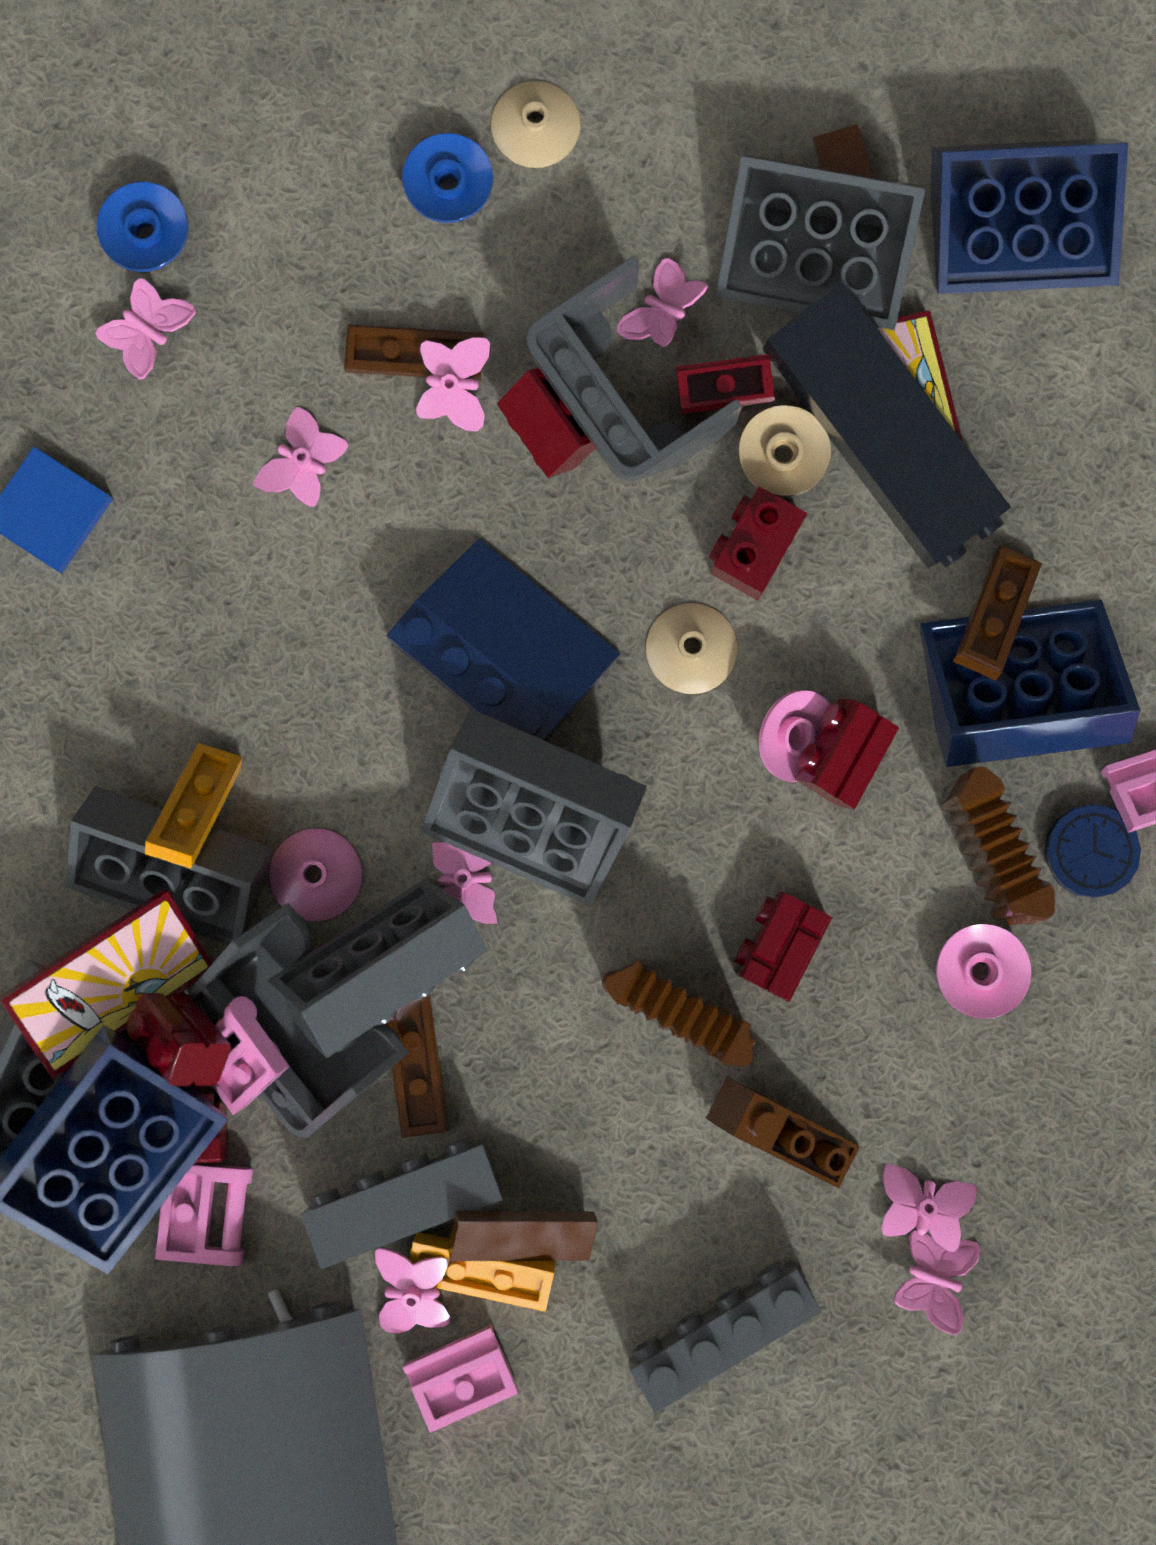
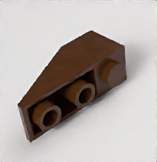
(782, 1132)

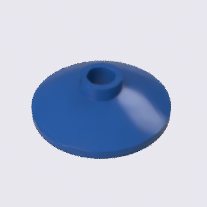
(442, 158)
(130, 210)

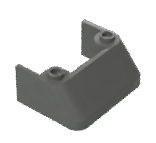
(565, 351)

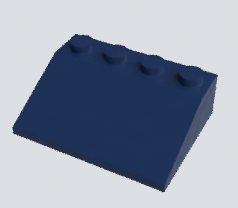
(1028, 215)
(502, 644)
(1055, 694)
(104, 1151)

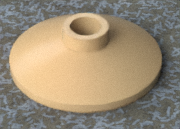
(535, 143)
(789, 429)
(687, 671)

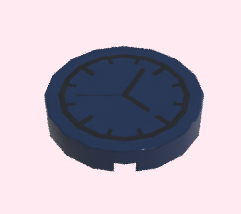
(1092, 851)

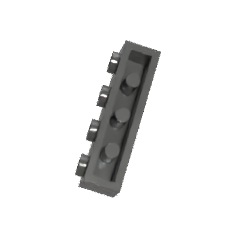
(402, 1203)
(723, 1335)

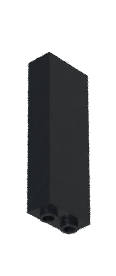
(887, 428)

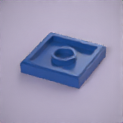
(50, 509)

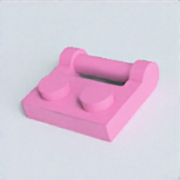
(252, 1062)
(187, 1217)

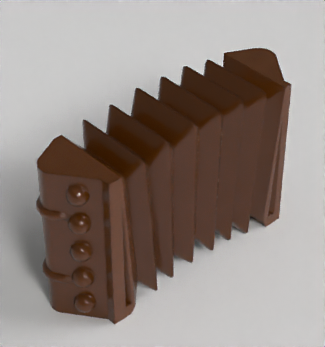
(997, 850)
(686, 1015)

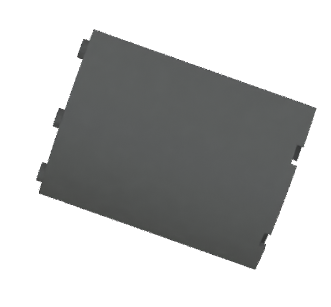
(246, 1436)

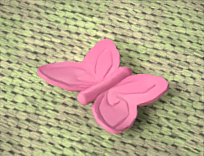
(662, 317)
(143, 324)
(449, 381)
(303, 462)
(463, 878)
(923, 1210)
(933, 1278)
(412, 1291)

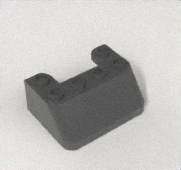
(313, 1085)

